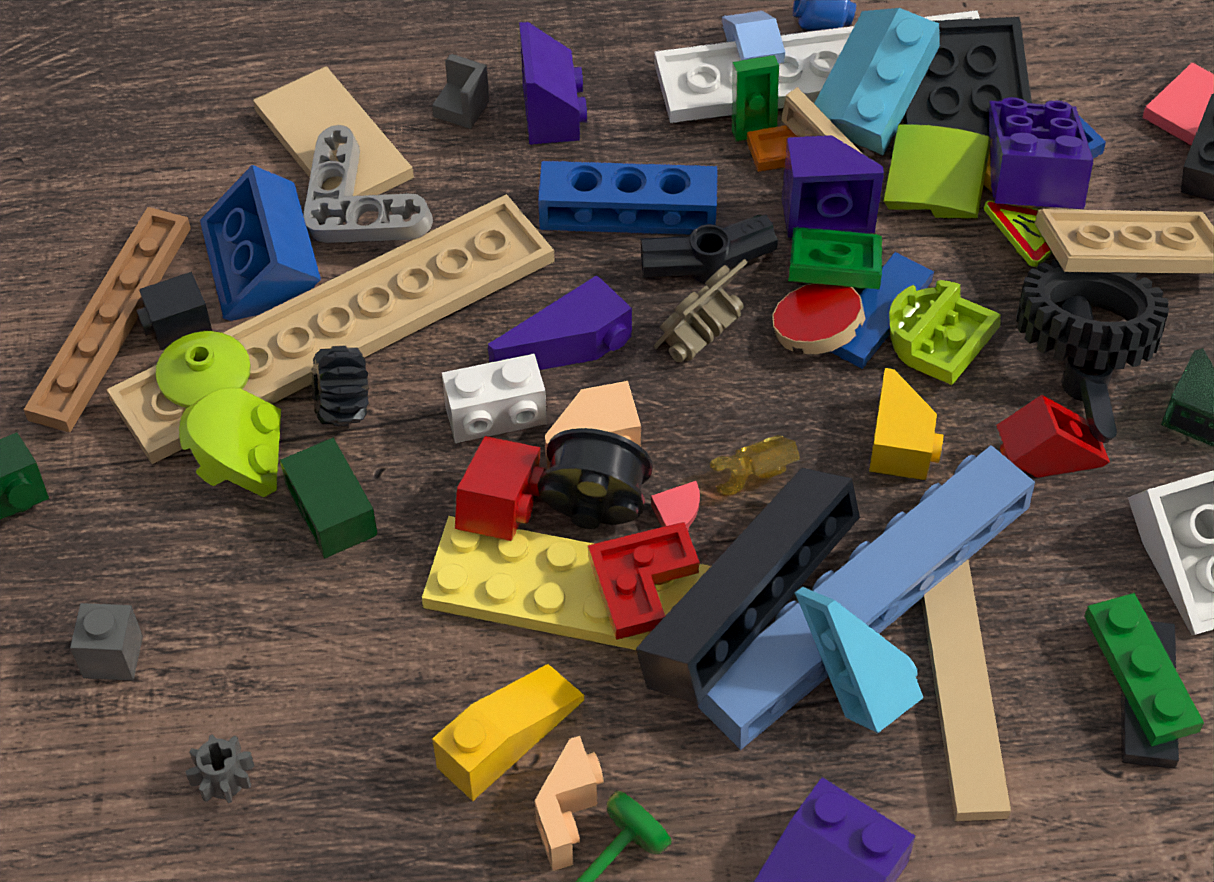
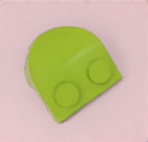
(939, 329)
(234, 439)

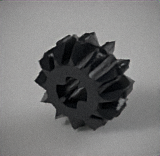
(340, 385)

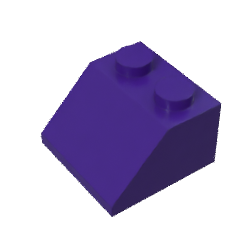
(550, 88)
(829, 186)

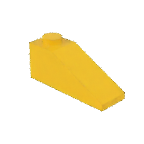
(502, 729)

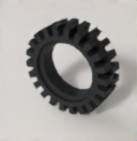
(1091, 339)

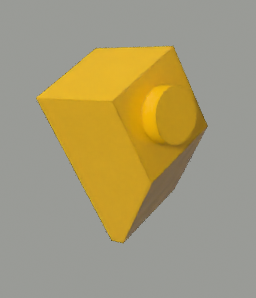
(904, 431)

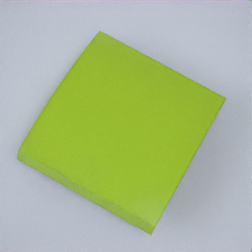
(937, 171)

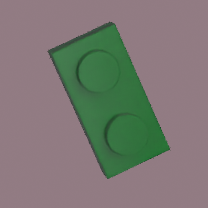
(754, 95)

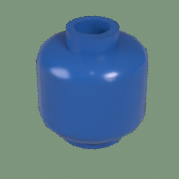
(823, 14)

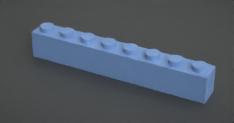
(874, 586)

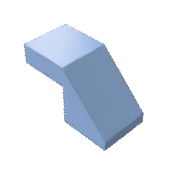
(754, 35)

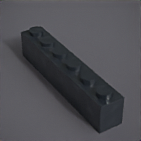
(747, 585)

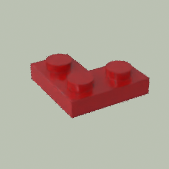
(630, 568)

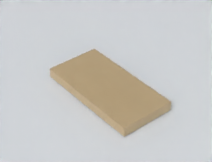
(314, 103)
(1129, 240)

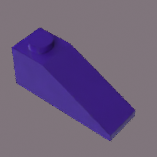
(571, 329)

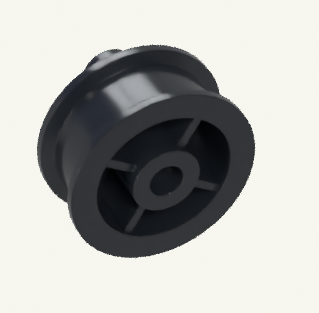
(595, 477)

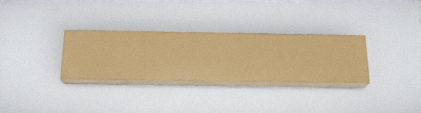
(965, 700)

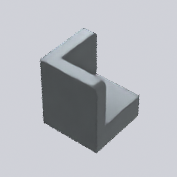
(464, 93)

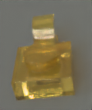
(762, 459)

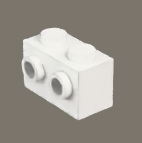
(494, 398)

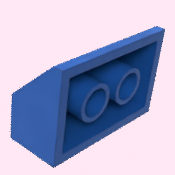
(258, 245)

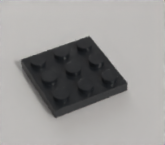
(973, 65)

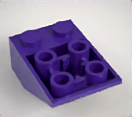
(1038, 154)

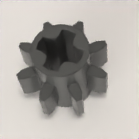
(218, 754)

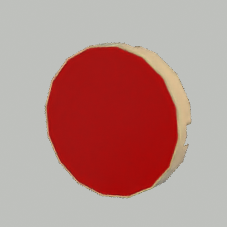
(818, 318)

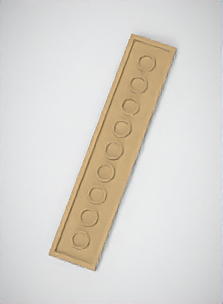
(359, 310)

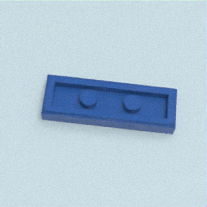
(896, 276)

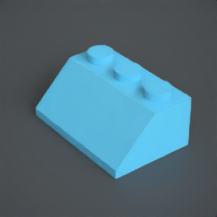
(878, 75)

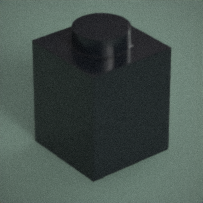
(173, 309)

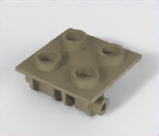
(702, 316)

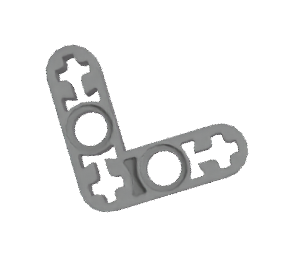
(349, 208)

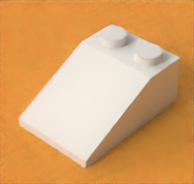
(1179, 539)

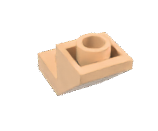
(567, 790)

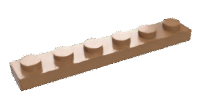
(106, 321)

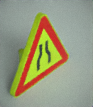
(1020, 229)

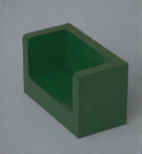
(329, 497)

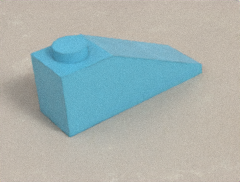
(866, 670)

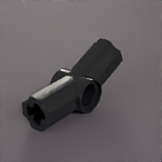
(708, 249)

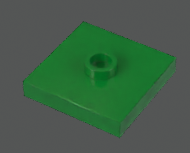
(836, 258)

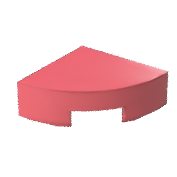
(677, 504)

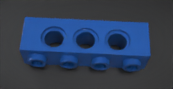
(626, 197)

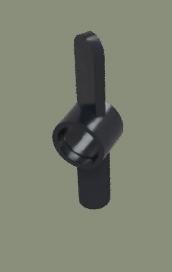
(1090, 388)

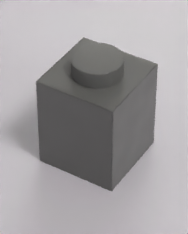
(106, 641)

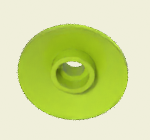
(188, 380)

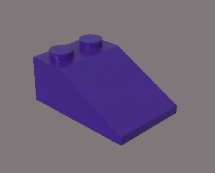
(838, 841)

